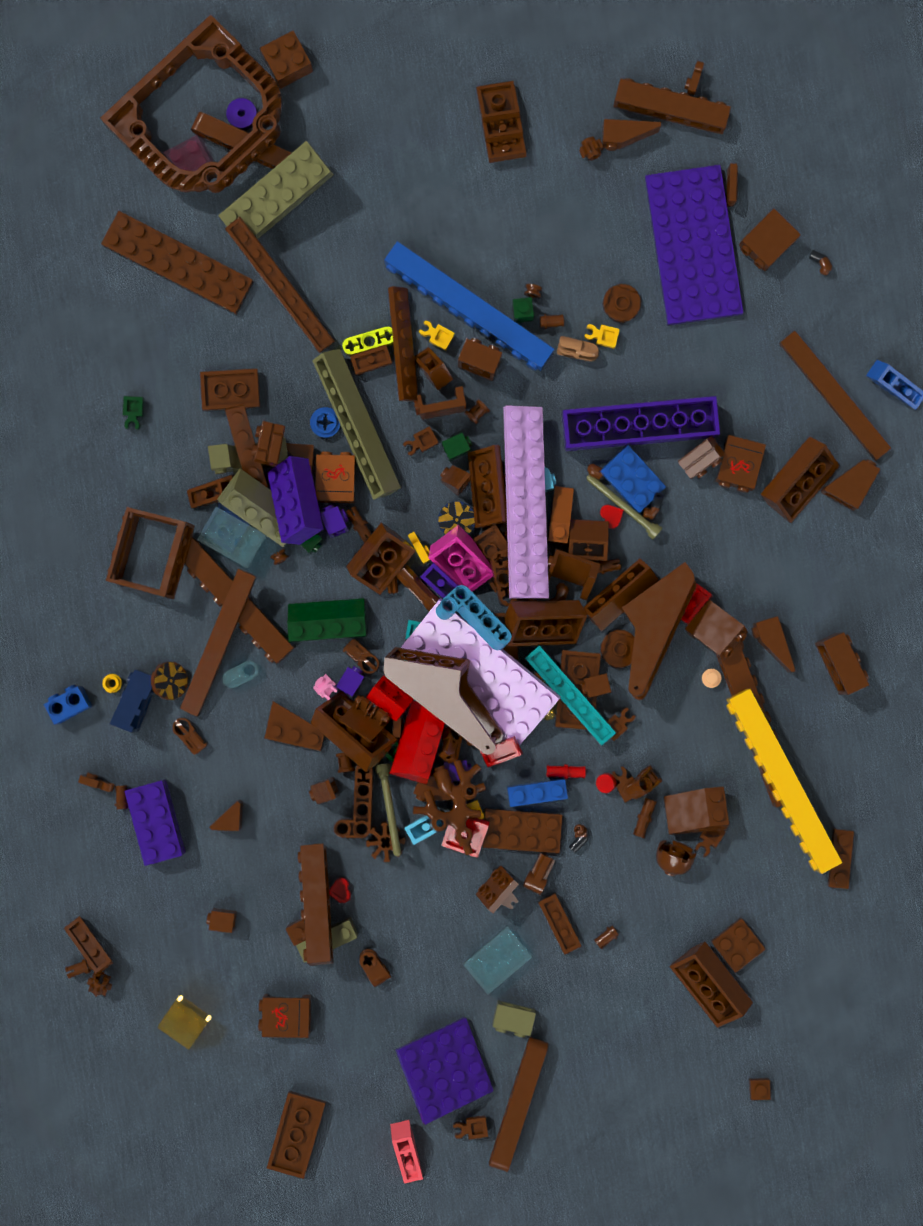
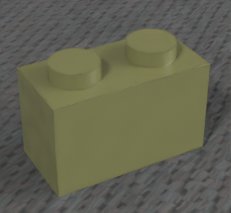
(513, 1018)

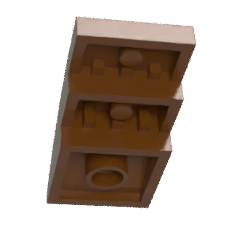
(501, 121)

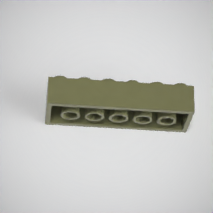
(279, 190)

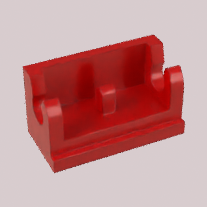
(389, 698)

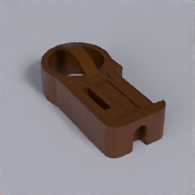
(359, 653)
(191, 737)
(451, 746)

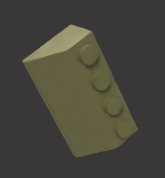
(252, 503)

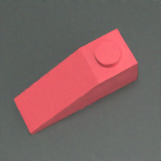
(406, 1151)

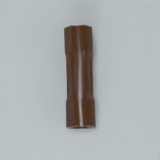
(417, 587)

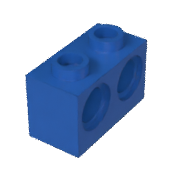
(69, 708)

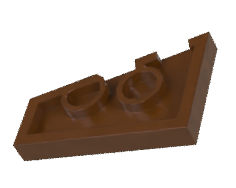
(291, 729)

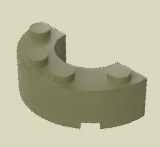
(225, 458)

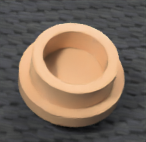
(711, 678)

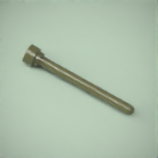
(652, 529)
(383, 772)

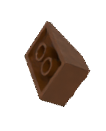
(696, 811)

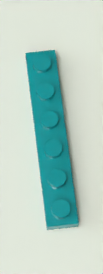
(570, 695)

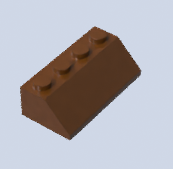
(800, 479)
(544, 622)
(361, 751)
(711, 985)

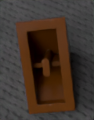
(303, 451)
(231, 819)

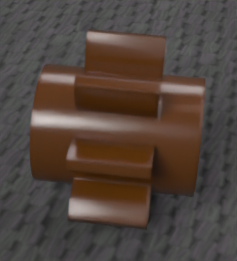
(591, 148)
(99, 984)

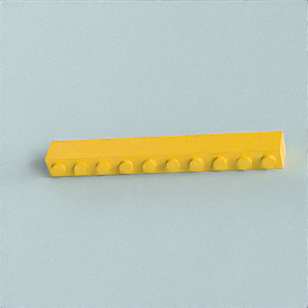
(784, 781)

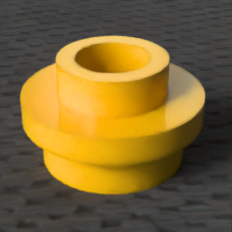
(106, 683)

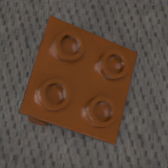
(365, 718)

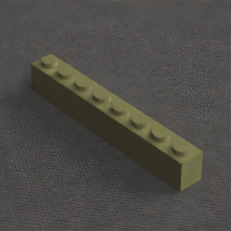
(356, 423)

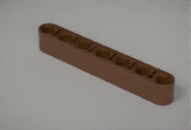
(230, 136)
(518, 1104)

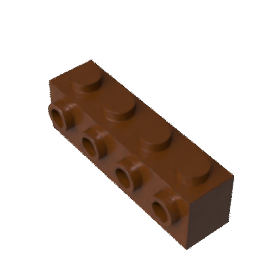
(629, 585)

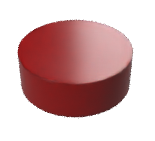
(606, 783)

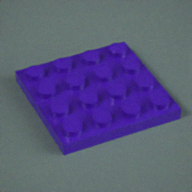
(444, 1070)

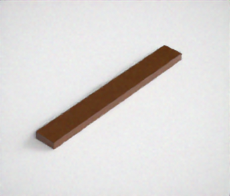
(279, 284)
(835, 395)
(218, 642)

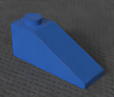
(895, 384)

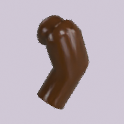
(562, 592)

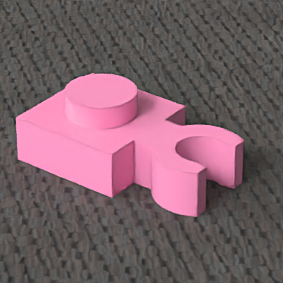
(325, 686)

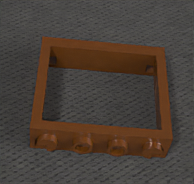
(176, 557)

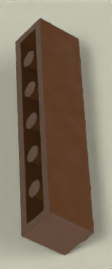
(671, 106)
(316, 905)

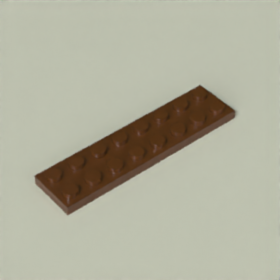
(177, 262)

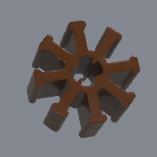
(375, 832)

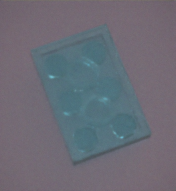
(231, 537)
(497, 960)

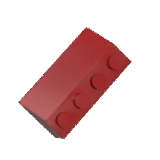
(417, 744)

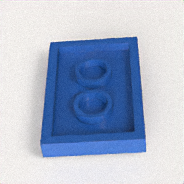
(632, 478)

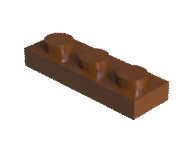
(843, 843)
(559, 923)
(88, 945)

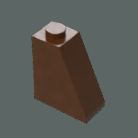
(853, 484)

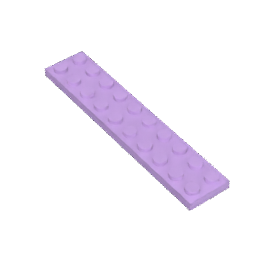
(525, 502)

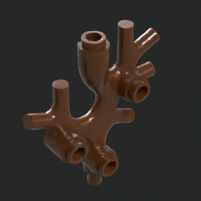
(460, 812)

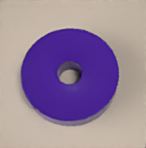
(237, 106)

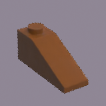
(560, 515)

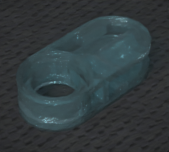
(237, 675)

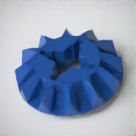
(318, 416)

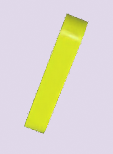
(354, 339)

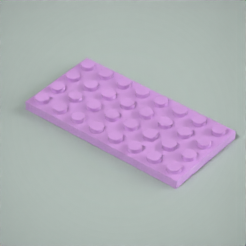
(502, 684)

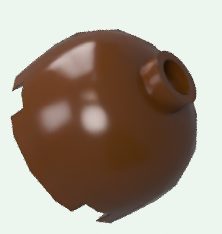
(675, 857)

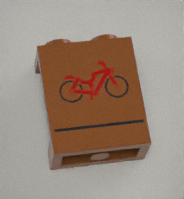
(335, 477)

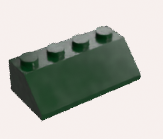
(326, 620)

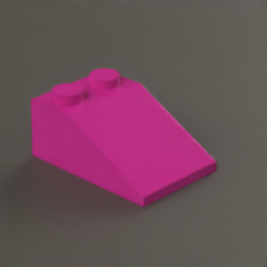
(461, 559)

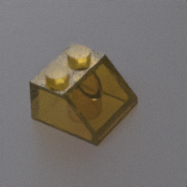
(184, 1022)

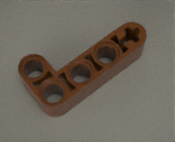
(359, 818)

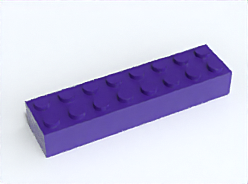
(640, 423)

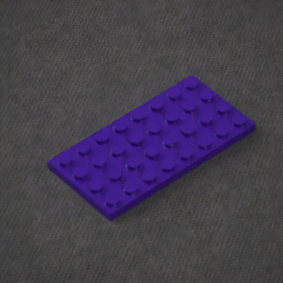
(693, 245)

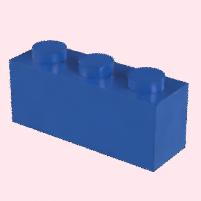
(537, 792)

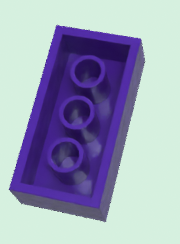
(295, 500)
(155, 822)

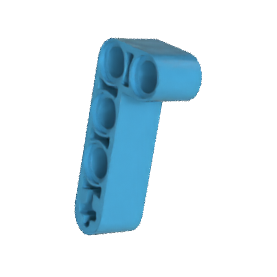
(477, 619)

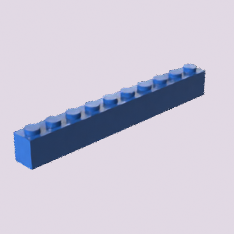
(468, 306)

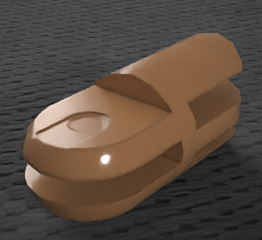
(577, 349)

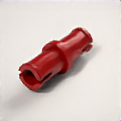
(566, 771)

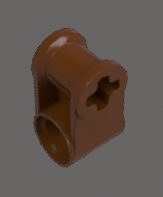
(643, 783)
(375, 970)

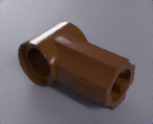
(538, 876)

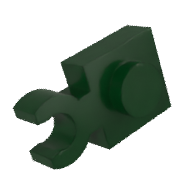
(133, 408)

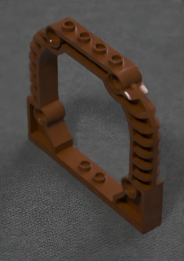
(205, 42)

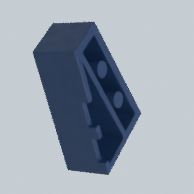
(133, 702)

